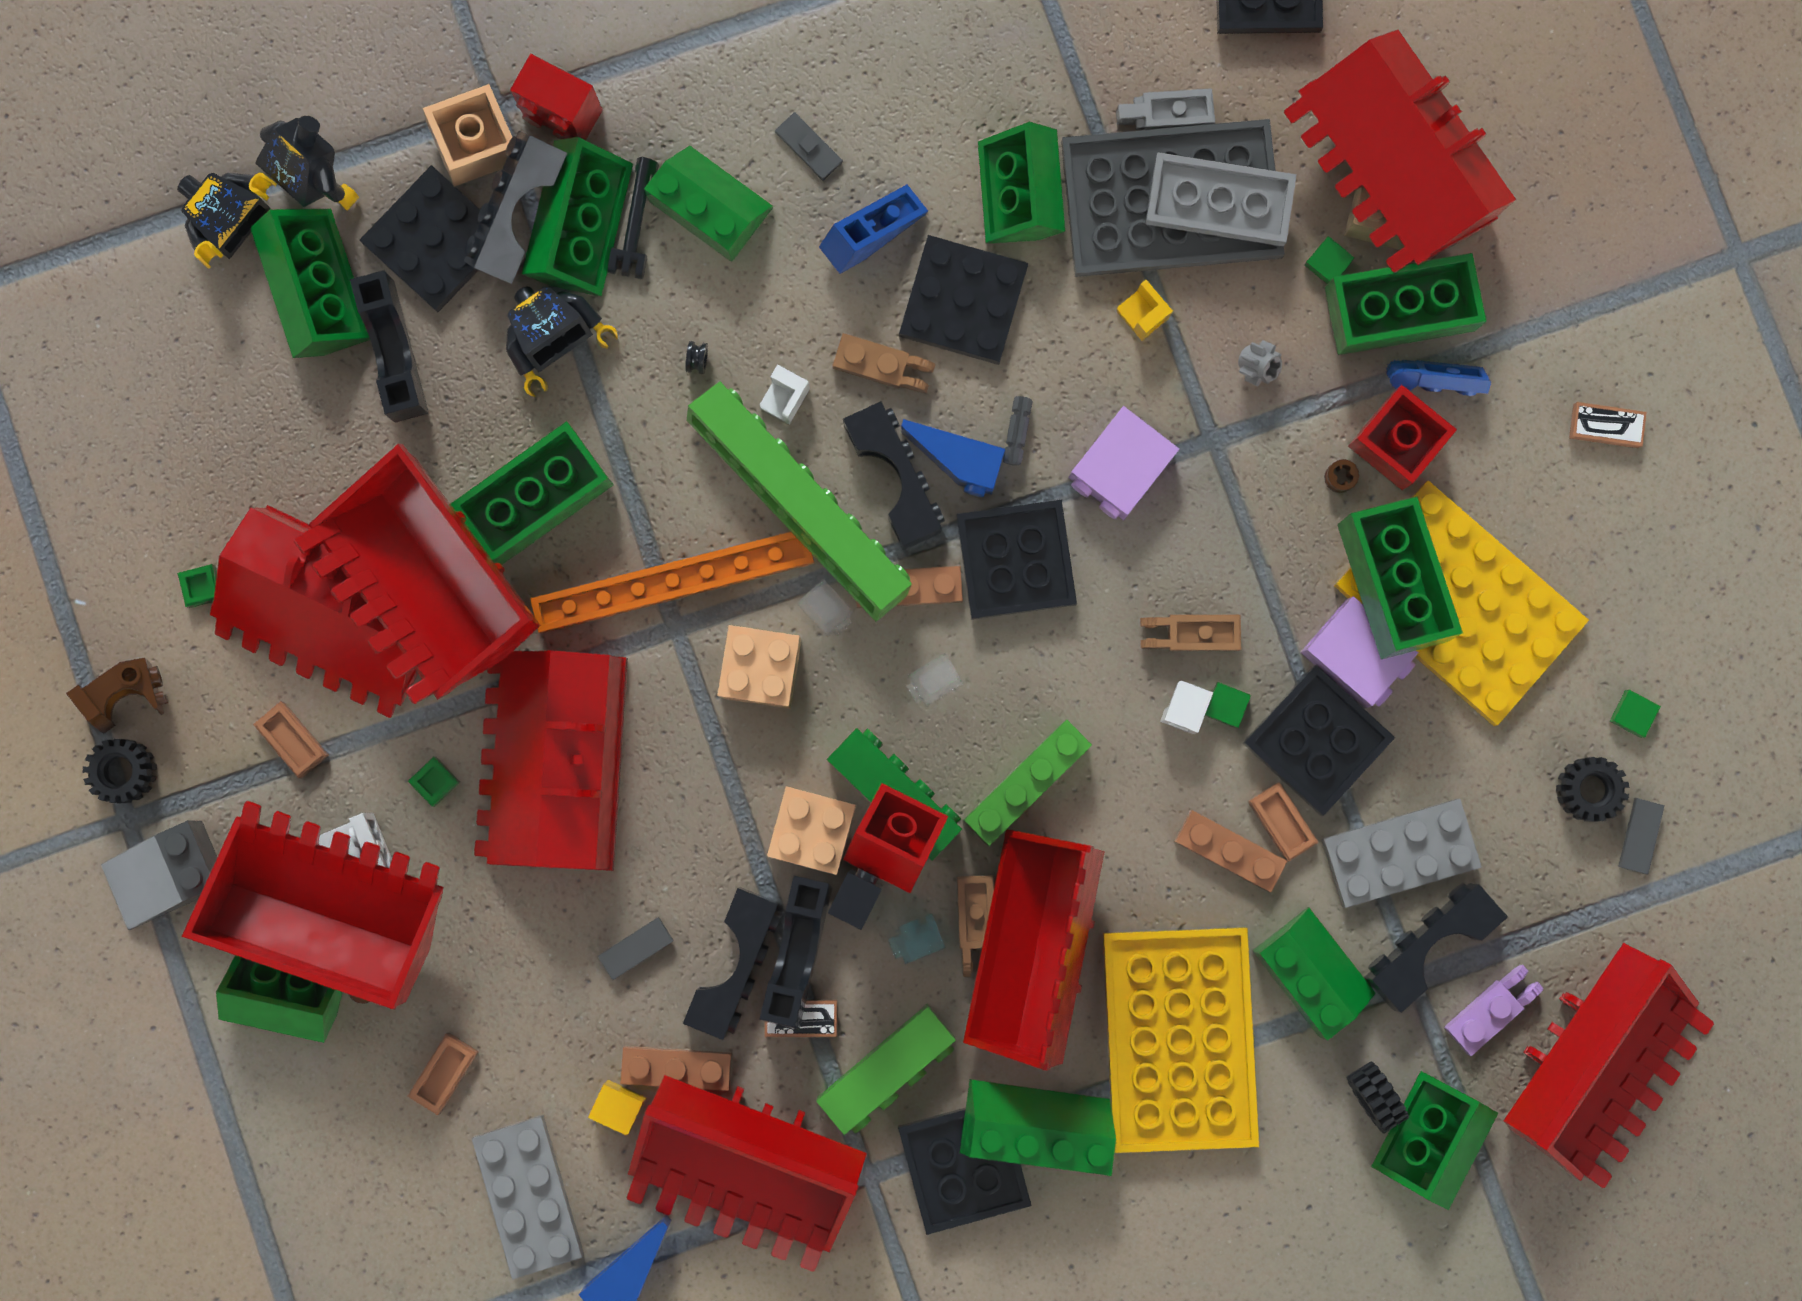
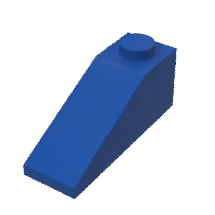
(871, 228)
(961, 458)
(628, 1273)

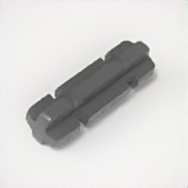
(1017, 430)

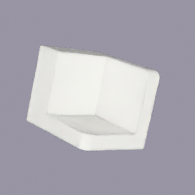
(784, 394)
(1187, 707)

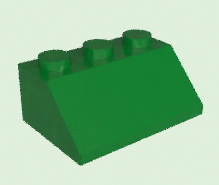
(1021, 184)
(707, 201)
(1315, 974)
(276, 1001)
(1436, 1142)

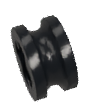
(696, 357)

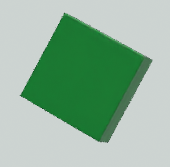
(1329, 260)
(198, 585)
(1227, 705)
(1635, 713)
(434, 781)

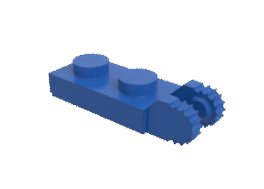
(1438, 376)

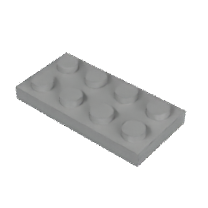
(1220, 199)
(1401, 853)
(527, 1197)

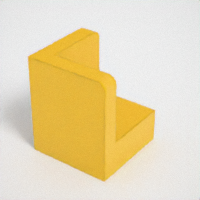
(1144, 310)
(617, 1107)

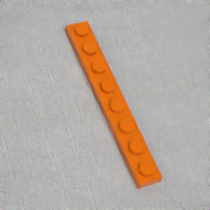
(669, 581)

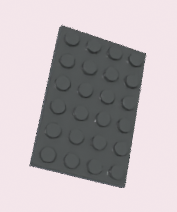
(1110, 192)

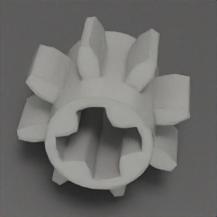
(1260, 363)

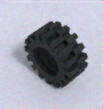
(98, 771)
(1612, 781)
(1377, 1097)

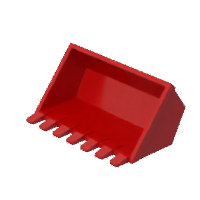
(1402, 149)
(418, 577)
(280, 599)
(554, 760)
(318, 908)
(1034, 948)
(1606, 1063)
(745, 1169)

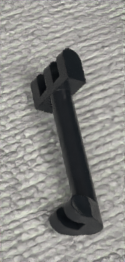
(644, 169)

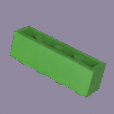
(1027, 782)
(887, 1069)

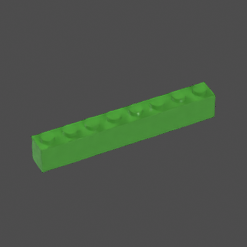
(798, 500)

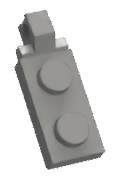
(1168, 109)

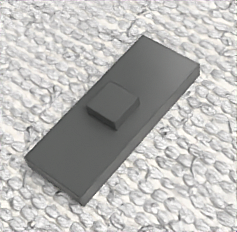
(808, 146)
(1641, 836)
(635, 948)

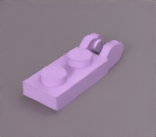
(1491, 1011)

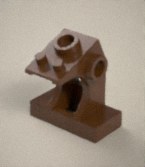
(124, 679)

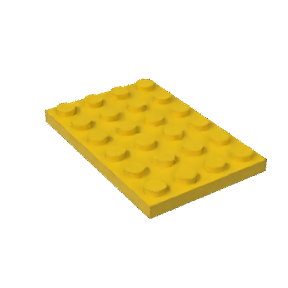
(1506, 613)
(1180, 1039)

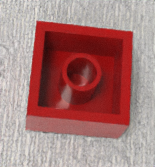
(555, 99)
(1402, 437)
(895, 838)

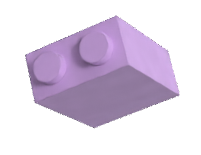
(1122, 464)
(1351, 658)

